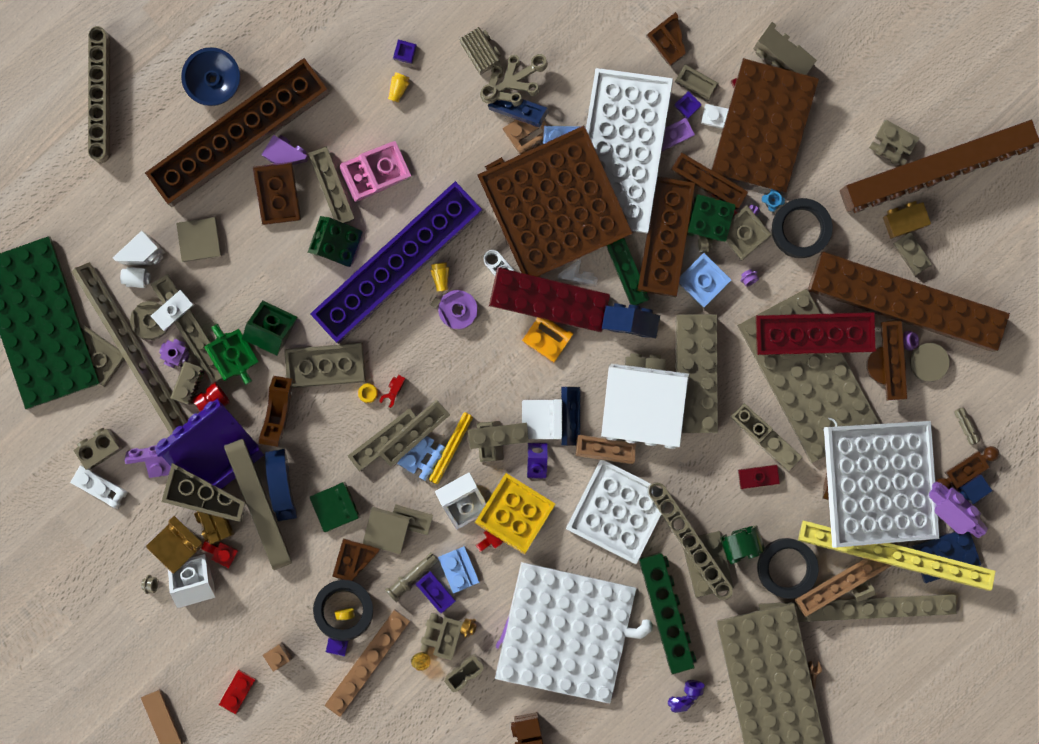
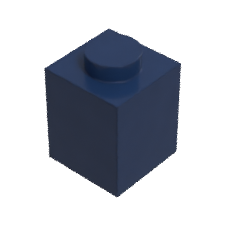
(975, 489)

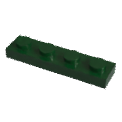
(626, 271)

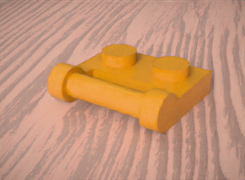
(543, 342)

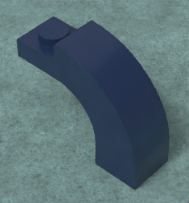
(279, 485)

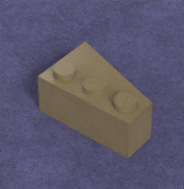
(783, 52)

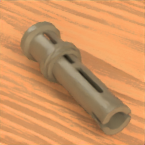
(405, 583)

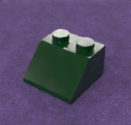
(269, 327)

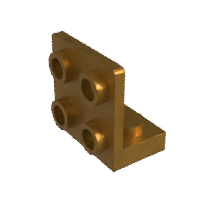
(174, 545)

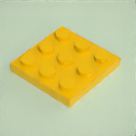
(515, 513)

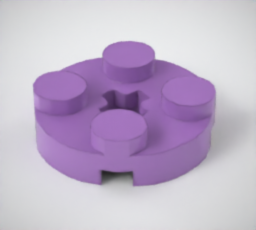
(458, 298)

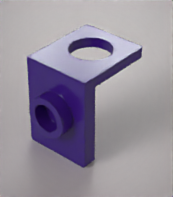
(537, 461)

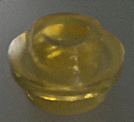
(421, 661)

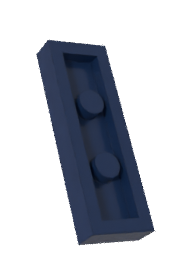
(525, 112)
(570, 415)

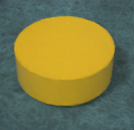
(368, 393)
(344, 614)

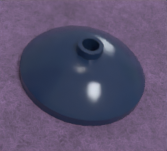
(206, 64)

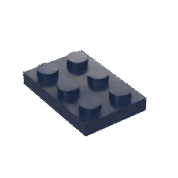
(951, 546)

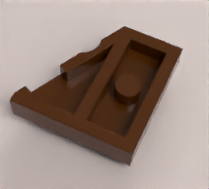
(668, 40)
(352, 559)

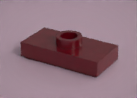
(758, 476)

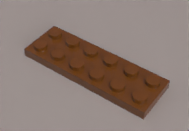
(666, 237)

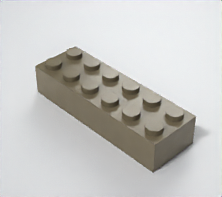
(698, 357)

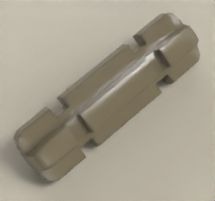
(967, 426)

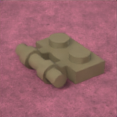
(896, 138)
(447, 638)

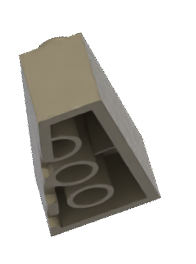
(194, 493)

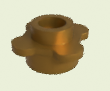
(468, 627)

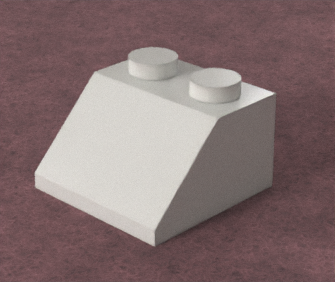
(140, 251)
(461, 500)
(192, 582)

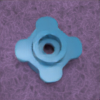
(779, 200)

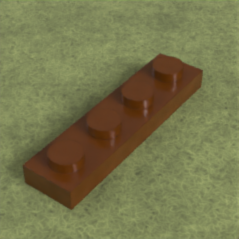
(709, 180)
(894, 360)

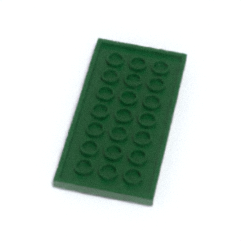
(42, 326)

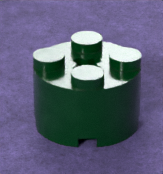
(742, 544)

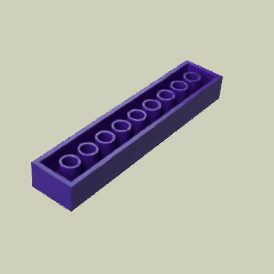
(396, 262)

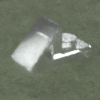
(572, 274)

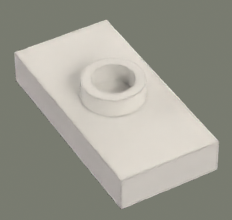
(172, 310)

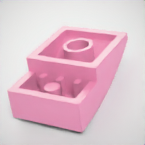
(374, 171)

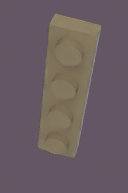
(331, 185)
(413, 433)
(368, 451)

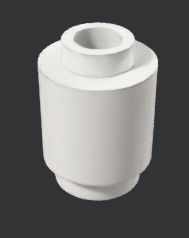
(135, 277)

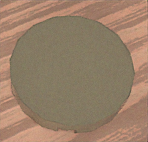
(143, 323)
(929, 362)

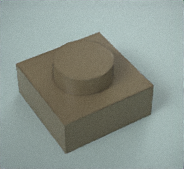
(863, 591)

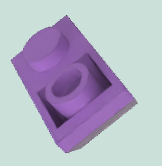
(280, 151)

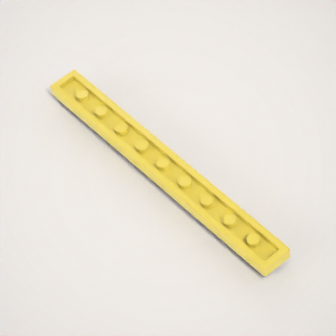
(904, 558)

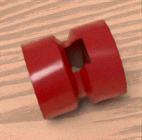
(212, 393)

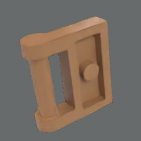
(519, 130)

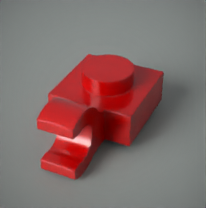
(395, 385)
(490, 539)
(222, 553)

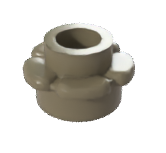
(704, 244)
(149, 584)

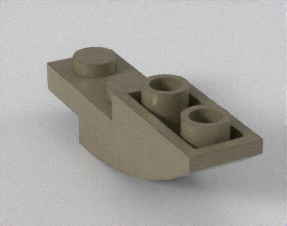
(766, 437)

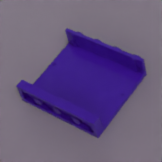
(201, 443)

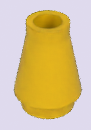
(398, 86)
(440, 275)

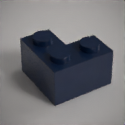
(631, 320)

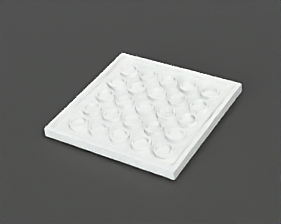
(880, 483)
(565, 633)

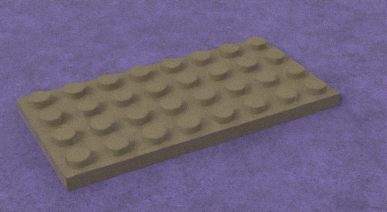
(810, 384)
(770, 677)

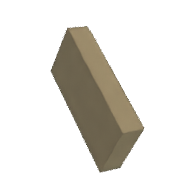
(696, 82)

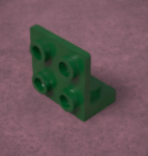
(710, 218)
(335, 241)
(334, 507)

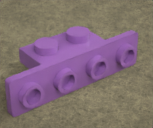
(155, 465)

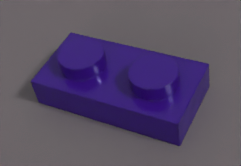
(435, 592)

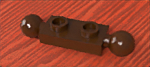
(969, 468)

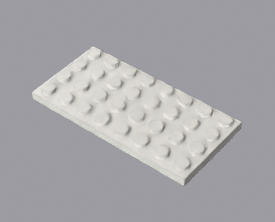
(628, 134)

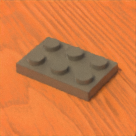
(714, 546)

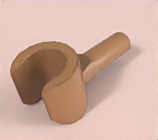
(814, 672)

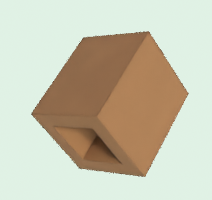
(277, 656)

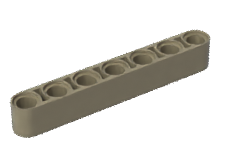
(94, 86)
(258, 504)
(691, 550)

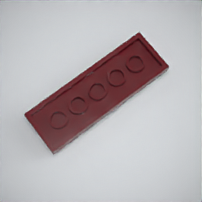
(548, 299)
(815, 333)

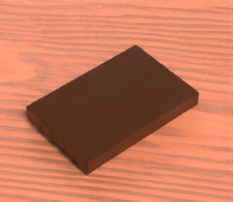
(277, 193)

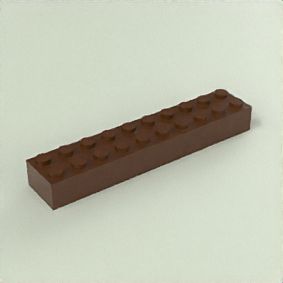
(237, 133)
(944, 164)
(908, 302)

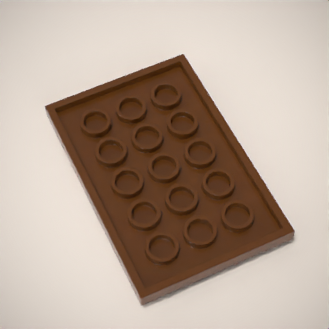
(764, 125)

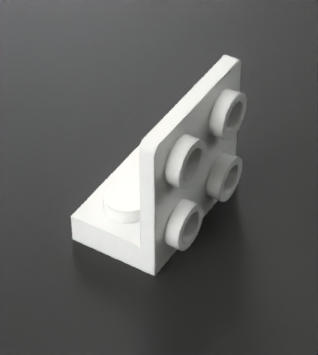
(543, 418)

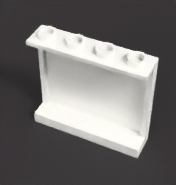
(644, 405)

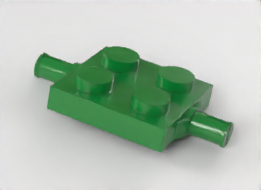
(231, 354)

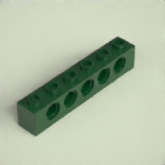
(676, 663)

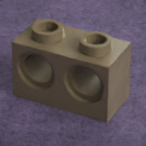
(99, 452)

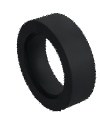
(821, 214)
(811, 568)
(335, 587)

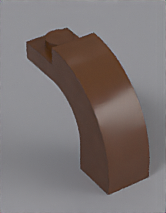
(277, 411)

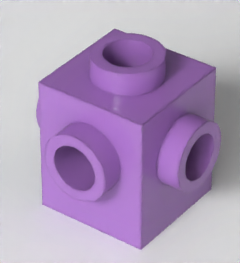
(180, 356)

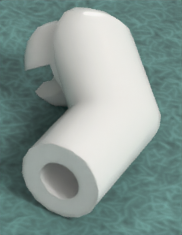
(640, 632)

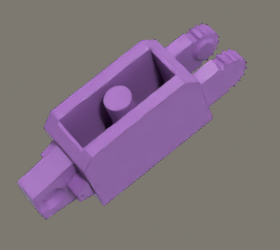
(956, 510)

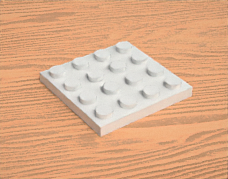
(616, 512)

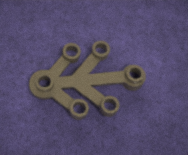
(512, 81)

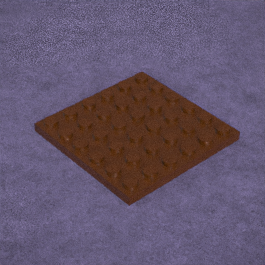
(555, 203)

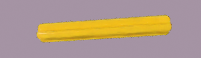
(451, 448)

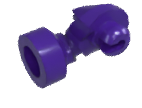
(693, 690)

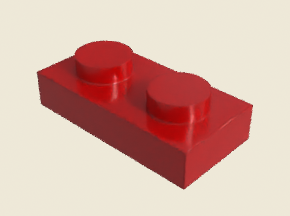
(237, 691)

